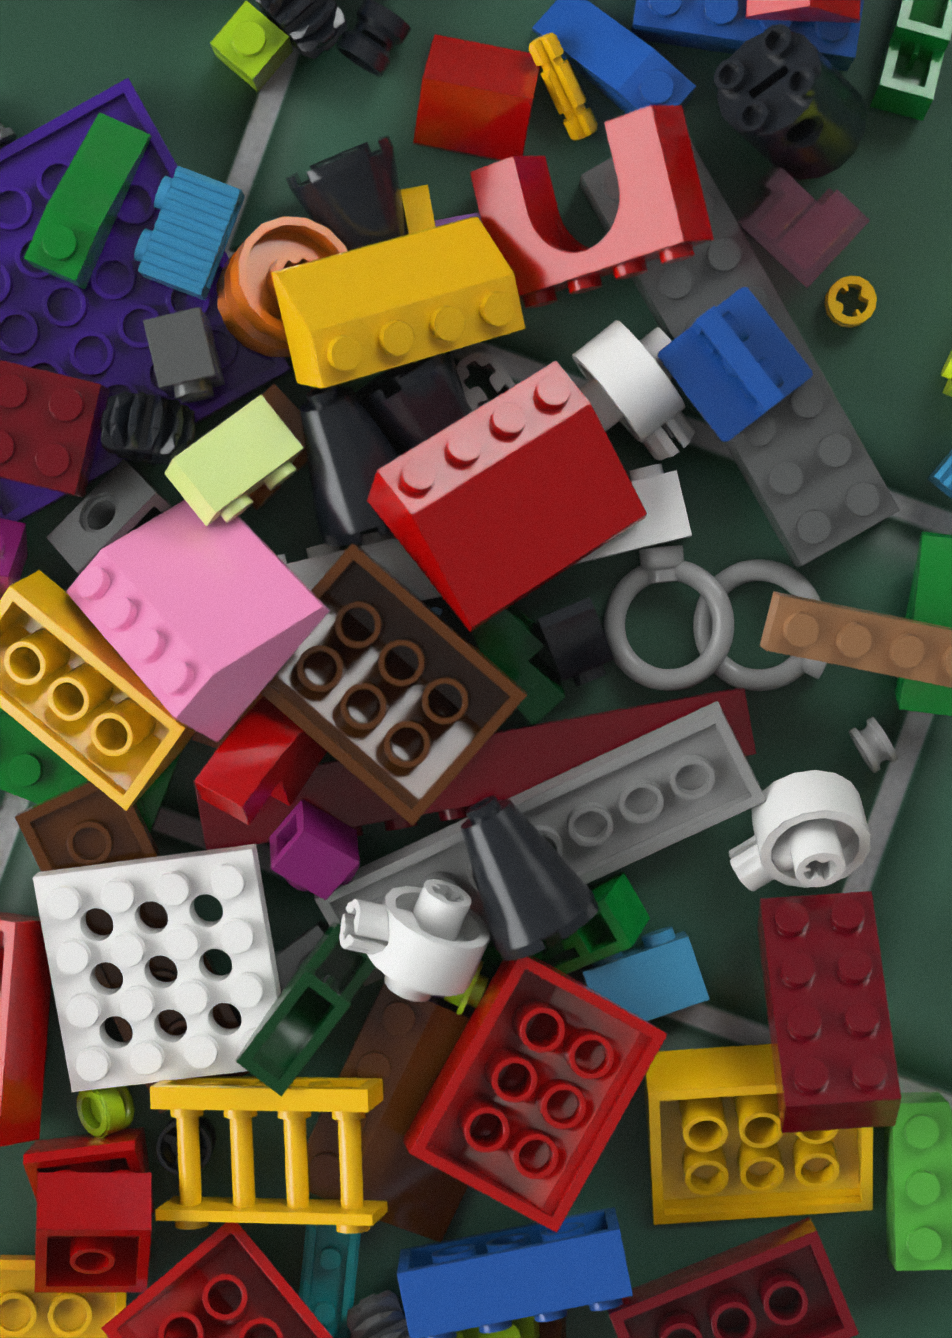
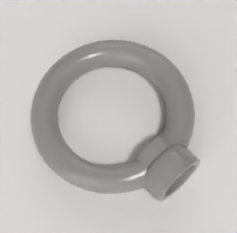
(664, 566)
(745, 677)

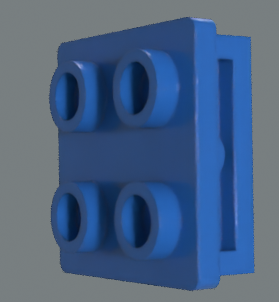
(734, 364)

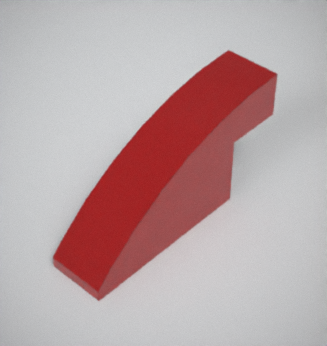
(259, 760)

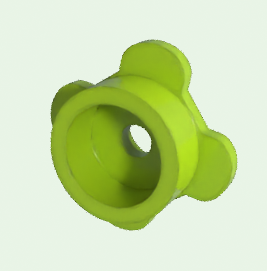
(472, 994)

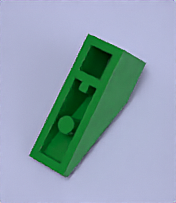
(87, 201)
(609, 931)

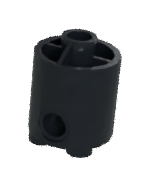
(791, 103)

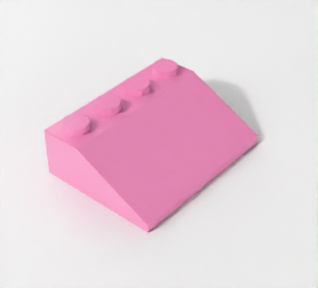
(198, 613)

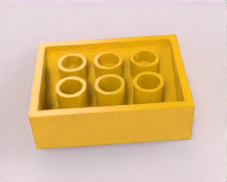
(722, 1146)

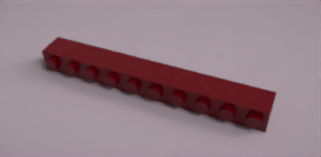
(502, 767)

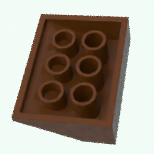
(391, 686)
(408, 1049)

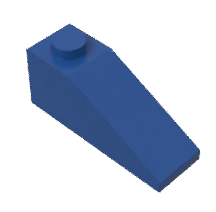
(614, 57)

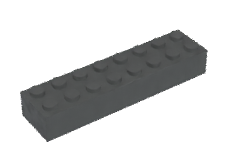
(802, 451)

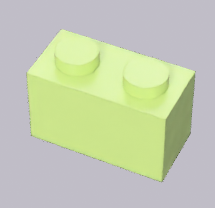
(234, 462)

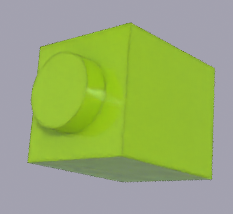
(252, 46)

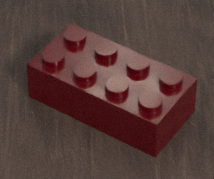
(48, 428)
(828, 1012)
(754, 1290)

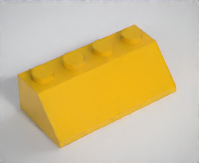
(396, 302)
(81, 693)

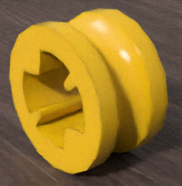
(835, 308)

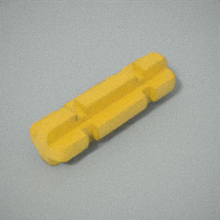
(563, 86)

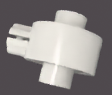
(634, 388)
(804, 833)
(419, 938)

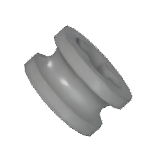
(873, 744)

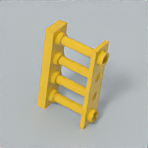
(241, 1100)

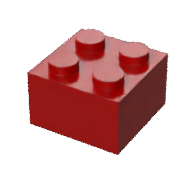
(93, 1232)

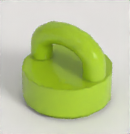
(105, 1110)

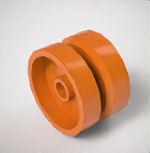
(246, 283)

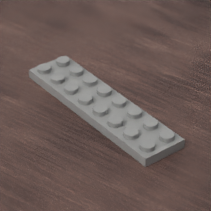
(592, 814)

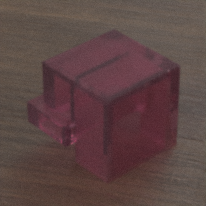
(798, 229)

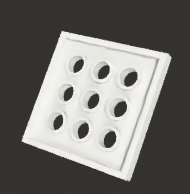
(85, 1004)

